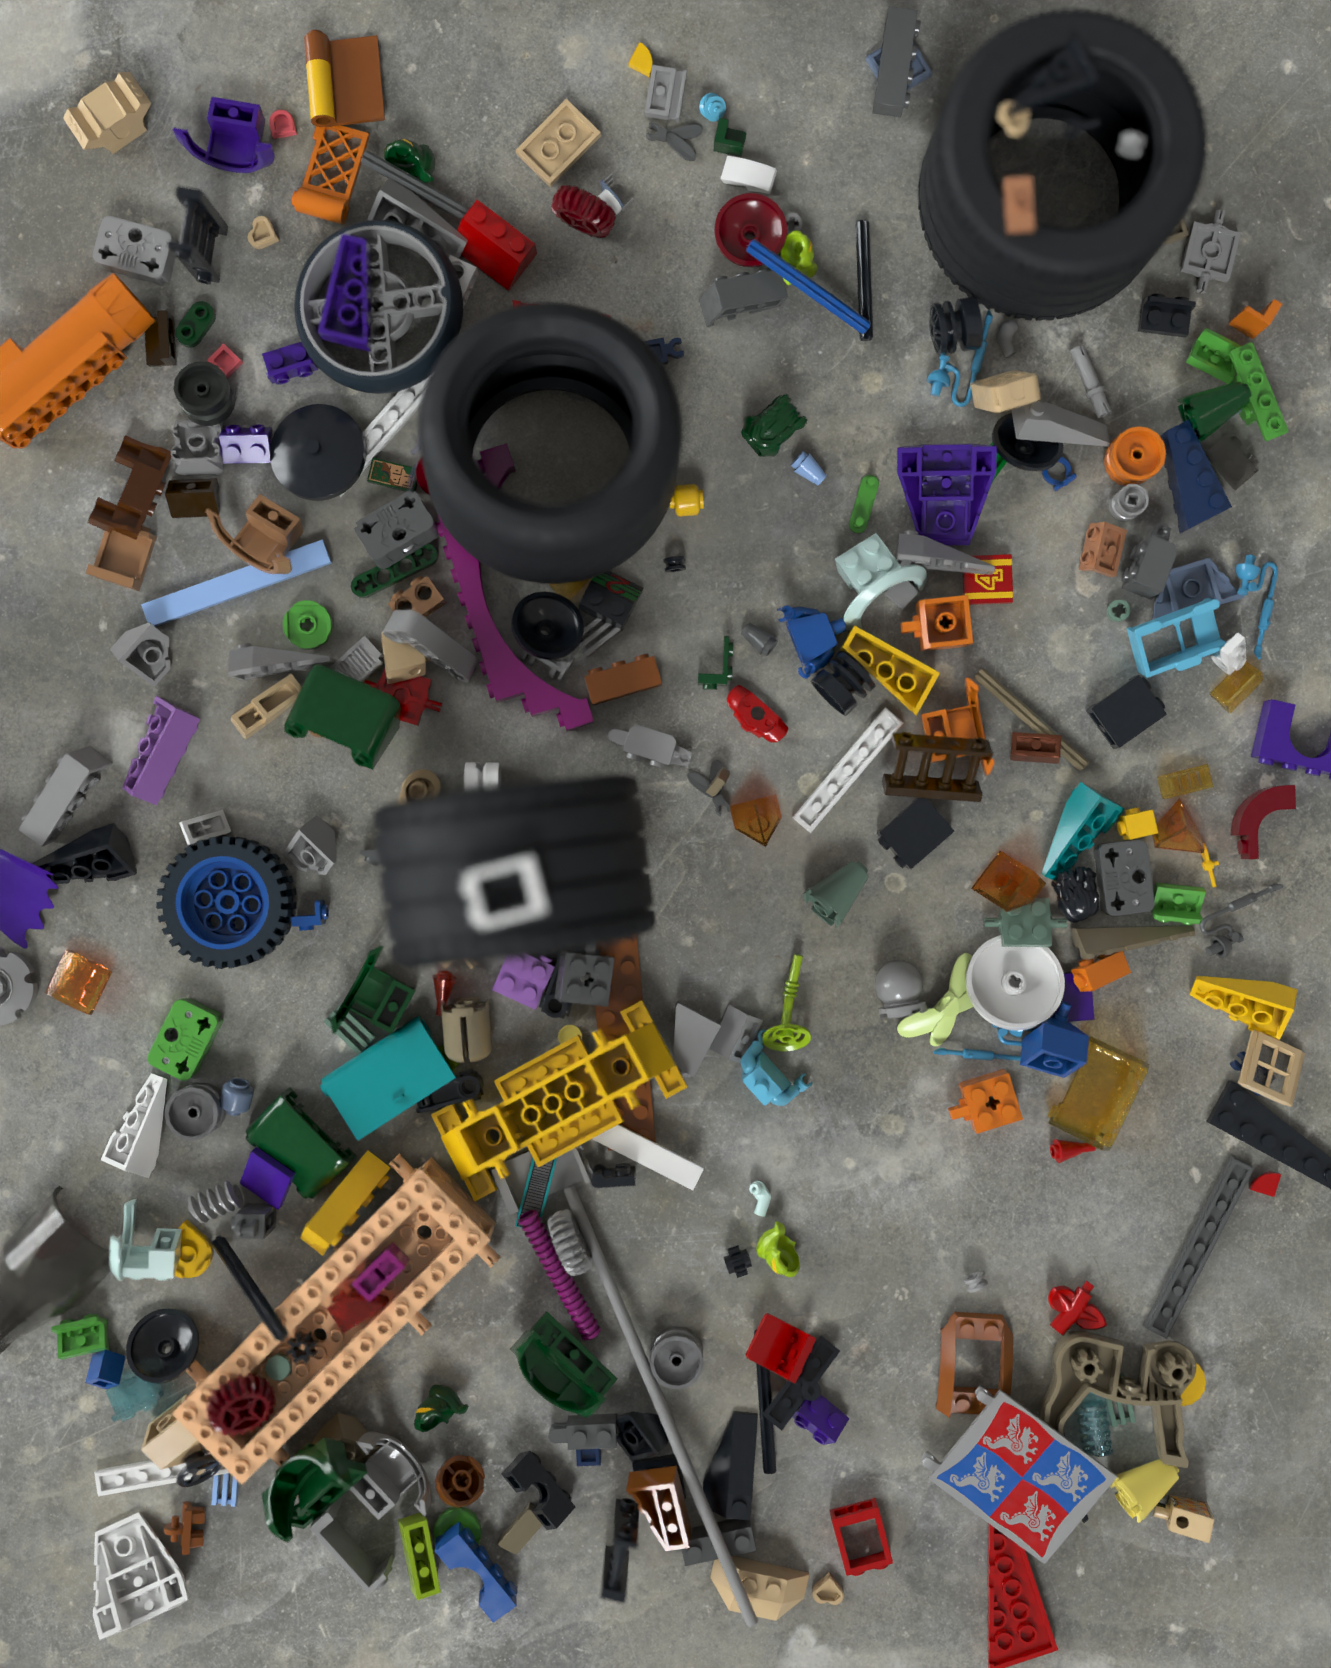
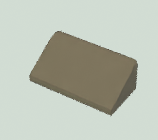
(520, 1530)

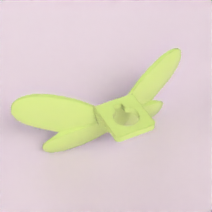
(942, 1016)

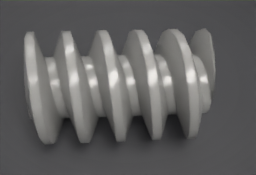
(215, 1203)

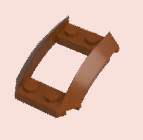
(978, 1327)

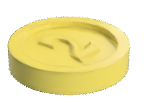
(568, 1032)

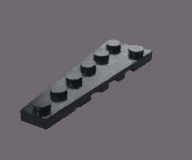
(1262, 1129)

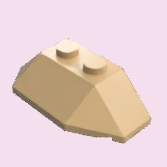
(768, 1586)

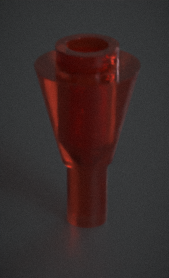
(443, 986)

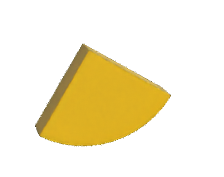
(641, 60)

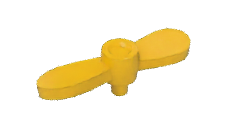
(1208, 865)

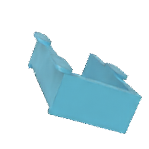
(1204, 630)

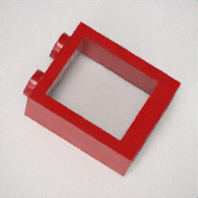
(854, 1514)

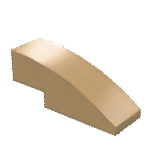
(266, 707)

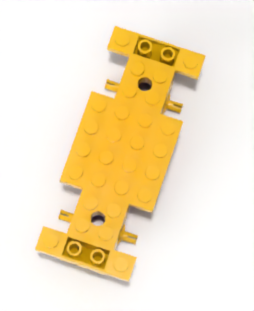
(558, 1101)

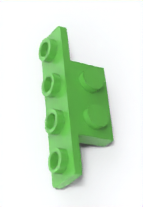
(1262, 404)

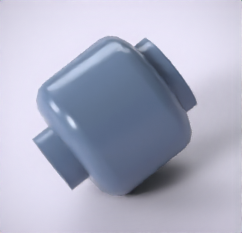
(236, 1096)

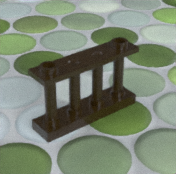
(932, 787)

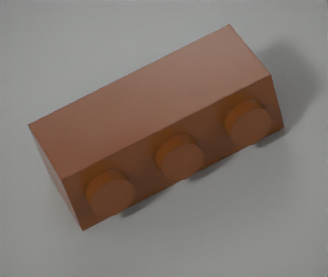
(623, 679)

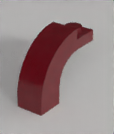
(1254, 810)

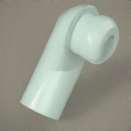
(762, 1195)

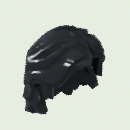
(1077, 893)

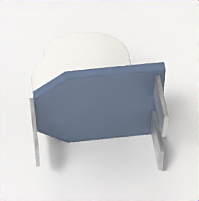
(610, 197)

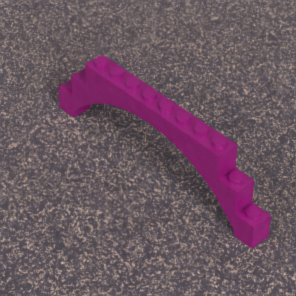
(505, 671)

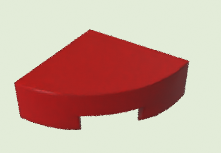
(1266, 1183)

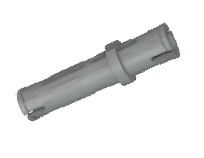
(1094, 390)

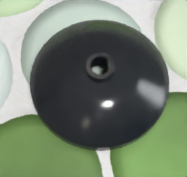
(1021, 453)
(555, 616)
(152, 1336)

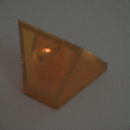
(757, 818)
(1178, 831)

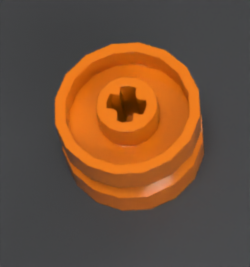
(1138, 443)

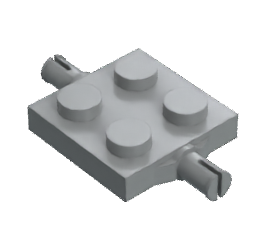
(1210, 251)

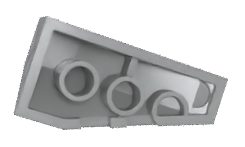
(403, 206)
(1054, 424)

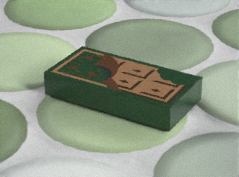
(390, 475)

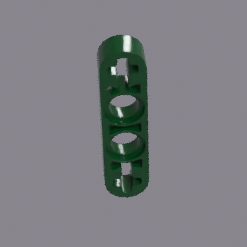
(396, 574)

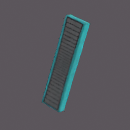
(537, 1188)

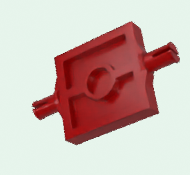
(411, 694)

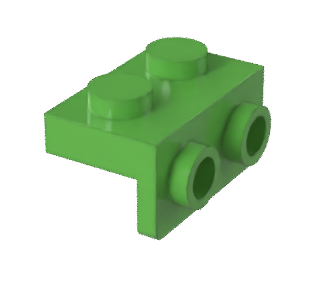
(1212, 355)
(1178, 903)
(81, 1336)

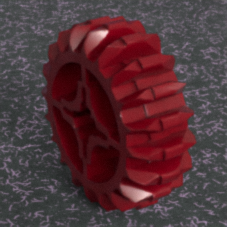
(583, 211)
(240, 1404)

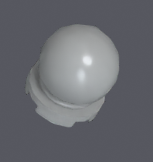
(899, 989)

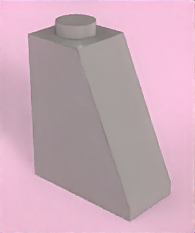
(692, 1038)

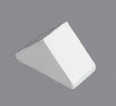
(205, 827)

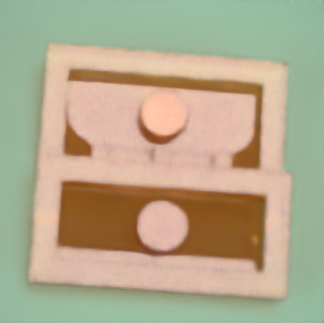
(78, 982)

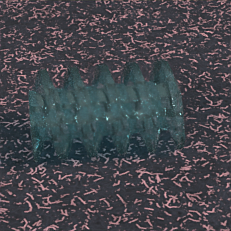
(1095, 1428)

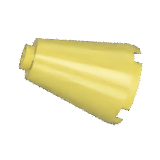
(1144, 1487)

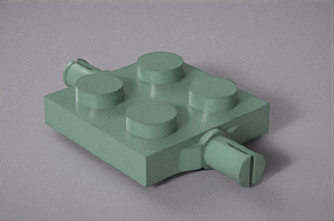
(1027, 925)

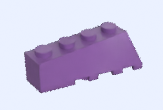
(160, 751)

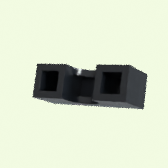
(553, 1503)

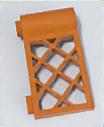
(319, 200)

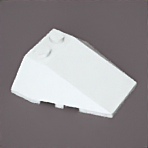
(133, 1577)

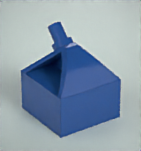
(1055, 1045)

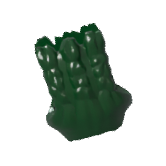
(772, 426)

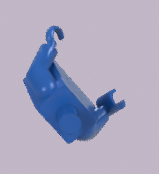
(812, 636)

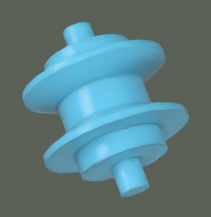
(712, 107)

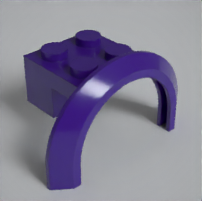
(233, 137)

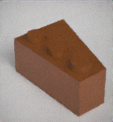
(663, 1504)

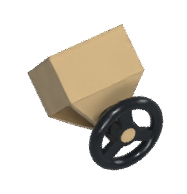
(172, 1444)

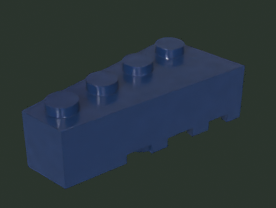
(1191, 478)

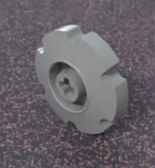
(16, 986)

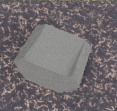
(197, 449)

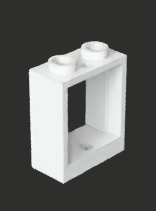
(533, 883)

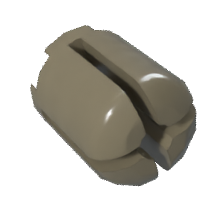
(478, 1029)

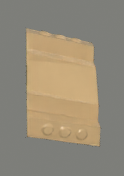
(110, 114)

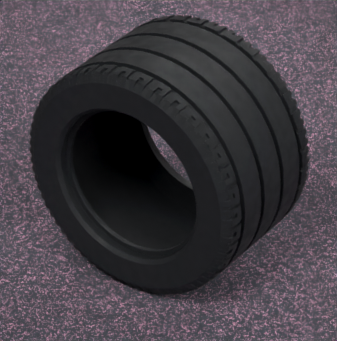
(1058, 267)
(583, 852)

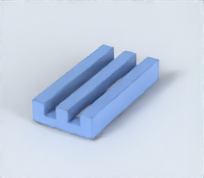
(224, 1500)

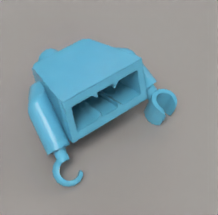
(766, 1079)

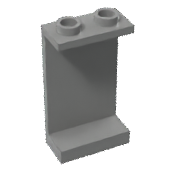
(569, 1170)
(349, 1552)

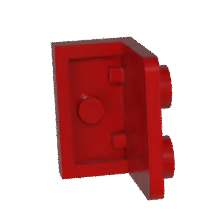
(780, 1347)

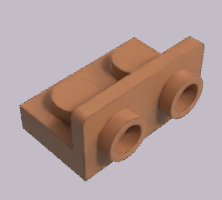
(1102, 548)

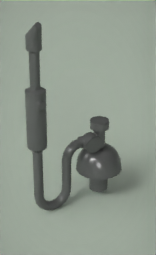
(1220, 944)

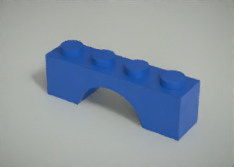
(459, 1549)

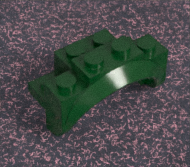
(561, 1366)
(317, 1476)

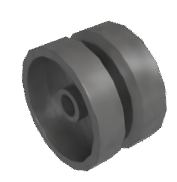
(182, 1114)
(671, 1371)

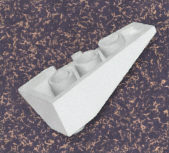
(138, 1141)

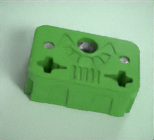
(193, 1040)

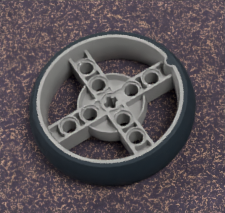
(445, 301)

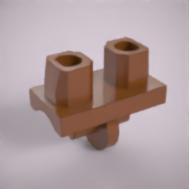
(189, 1537)

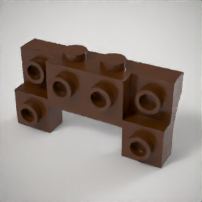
(142, 486)

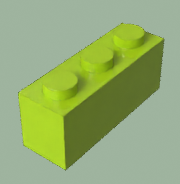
(419, 1556)

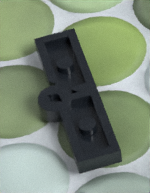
(806, 1386)

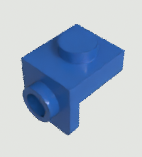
(307, 922)

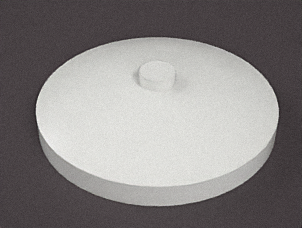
(1014, 984)

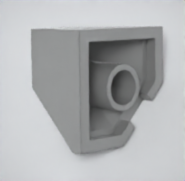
(144, 652)
(313, 847)

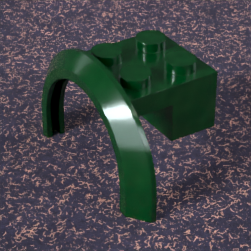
(375, 996)

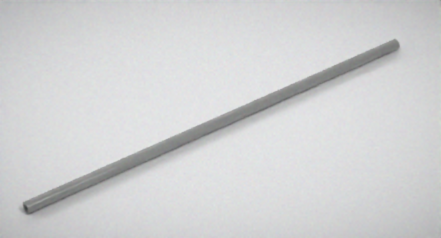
(661, 1406)

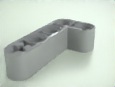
(432, 642)

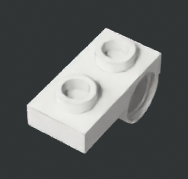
(1231, 655)

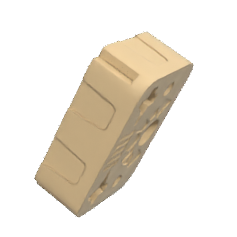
(1005, 391)

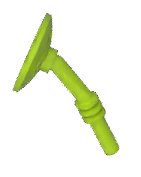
(786, 1029)

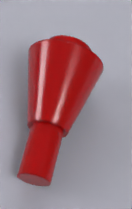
(1063, 1150)

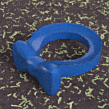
(1057, 484)

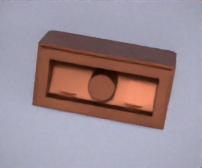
(1036, 747)

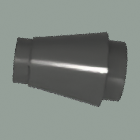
(760, 639)

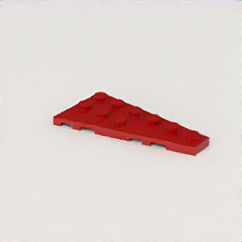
(1015, 1609)

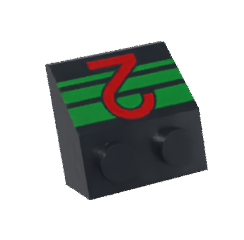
(610, 599)

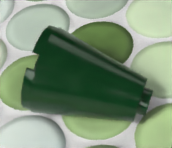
(1213, 407)

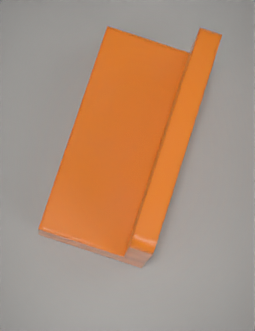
(1252, 322)

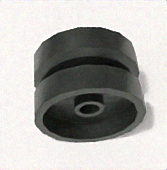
(204, 393)

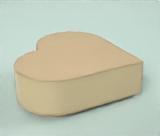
(1016, 124)
(262, 233)
(828, 1590)

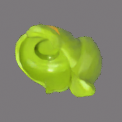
(799, 253)
(779, 1251)

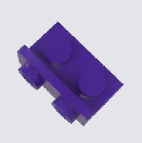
(288, 363)

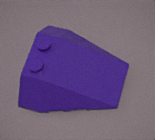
(946, 487)

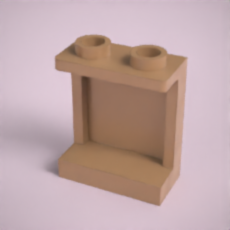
(123, 558)

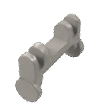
(561, 666)

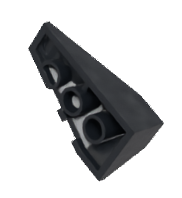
(96, 854)

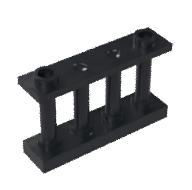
(198, 234)
(617, 1556)

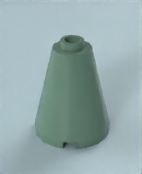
(837, 893)

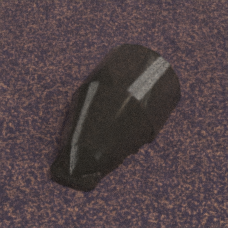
(46, 1271)

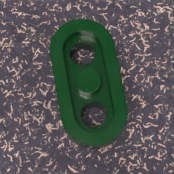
(198, 325)

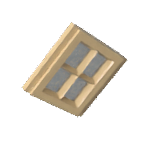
(1271, 1068)

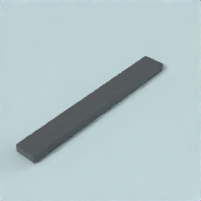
(1198, 1247)

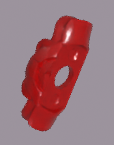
(742, 702)

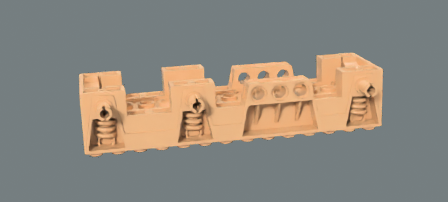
(458, 1234)

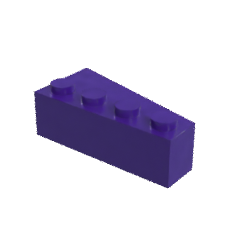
(348, 299)

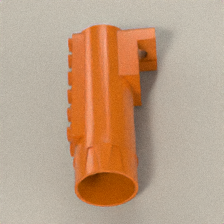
(67, 359)

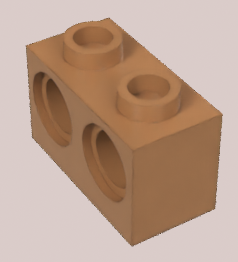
(412, 595)

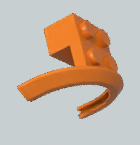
(958, 723)

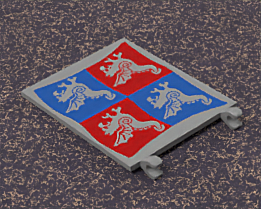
(1020, 1475)

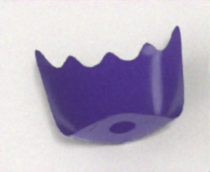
(22, 897)

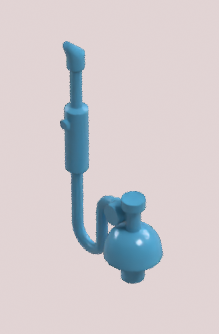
(940, 378)
(1247, 572)
(987, 1055)

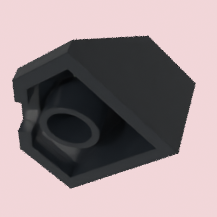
(641, 1434)

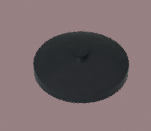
(318, 452)

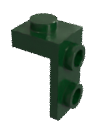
(711, 681)

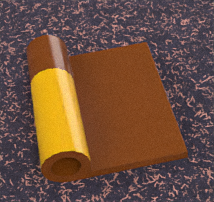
(343, 80)

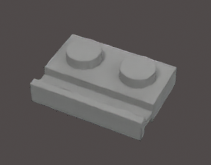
(665, 93)

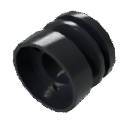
(958, 325)
(839, 687)

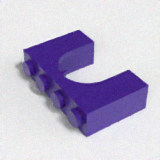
(1274, 745)

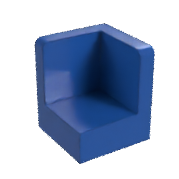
(105, 1369)

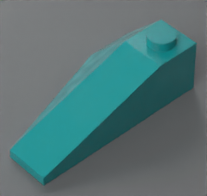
(1082, 820)

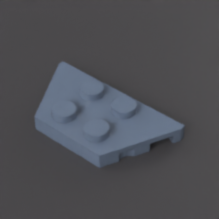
(1191, 585)

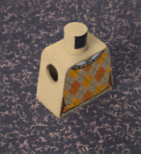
(1186, 1517)

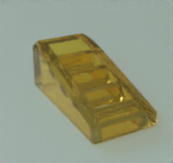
(1170, 786)

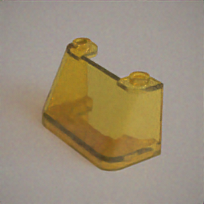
(1100, 1095)

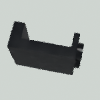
(1127, 711)
(914, 833)

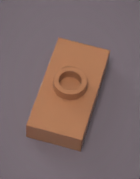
(1019, 205)

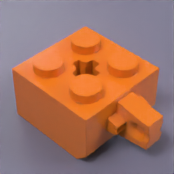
(933, 635)
(976, 1095)

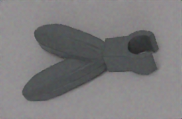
(676, 137)
(702, 784)

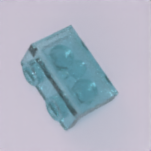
(133, 1396)

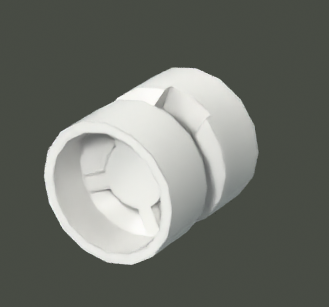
(481, 776)

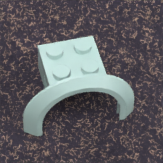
(870, 571)
(141, 1262)

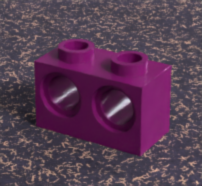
(380, 1271)

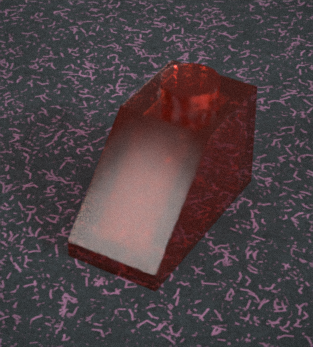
(353, 1308)

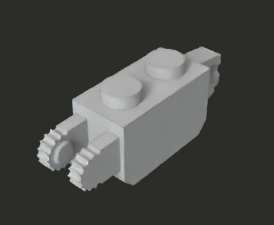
(651, 745)

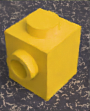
(1136, 824)

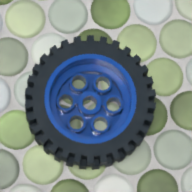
(190, 919)

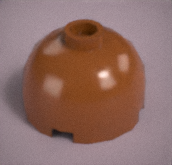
(460, 1481)

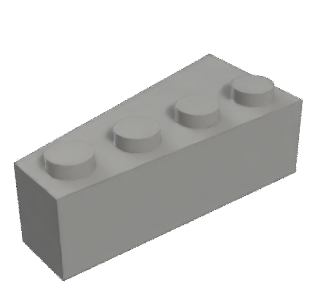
(63, 794)

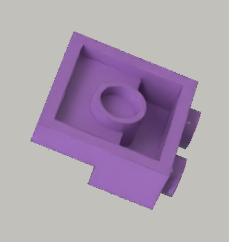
(524, 979)

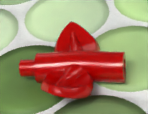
(1075, 1308)

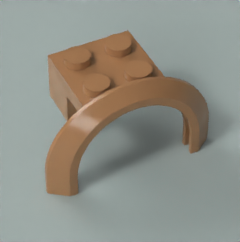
(265, 536)

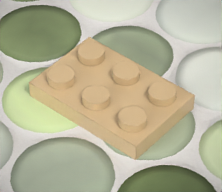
(558, 143)

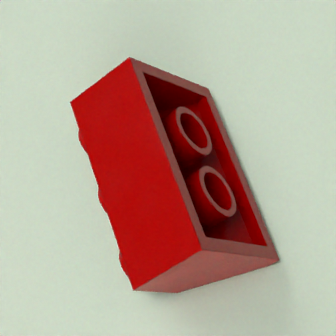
(495, 245)

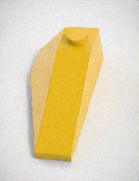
(1258, 1004)

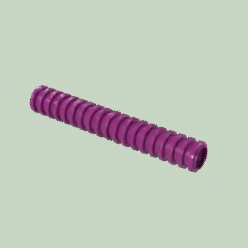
(562, 1280)

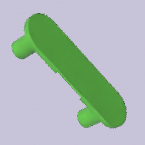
(863, 504)

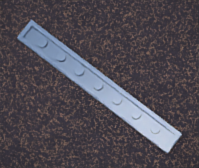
(232, 585)

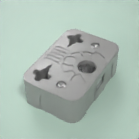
(131, 257)

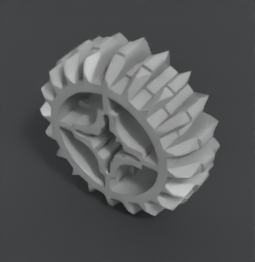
(569, 1243)

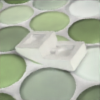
(748, 173)

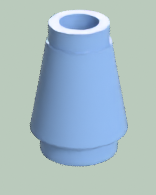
(808, 468)

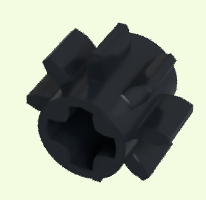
(737, 1261)
(297, 1352)

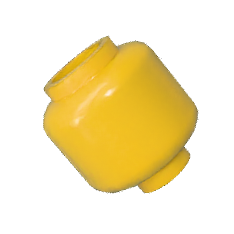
(687, 500)

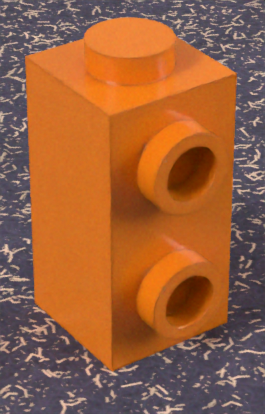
(1100, 971)

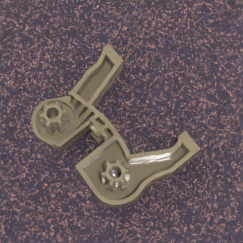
(1093, 1364)

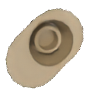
(419, 784)

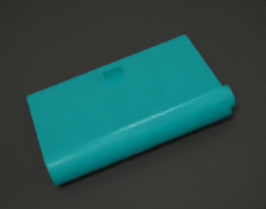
(387, 1078)

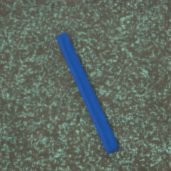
(808, 286)

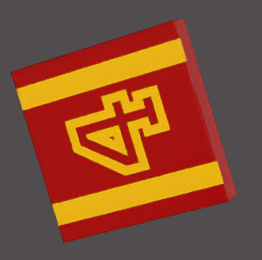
(990, 588)

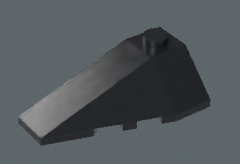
(731, 1474)

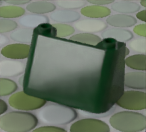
(345, 714)
(298, 1144)

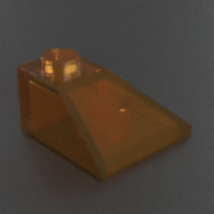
(1008, 883)

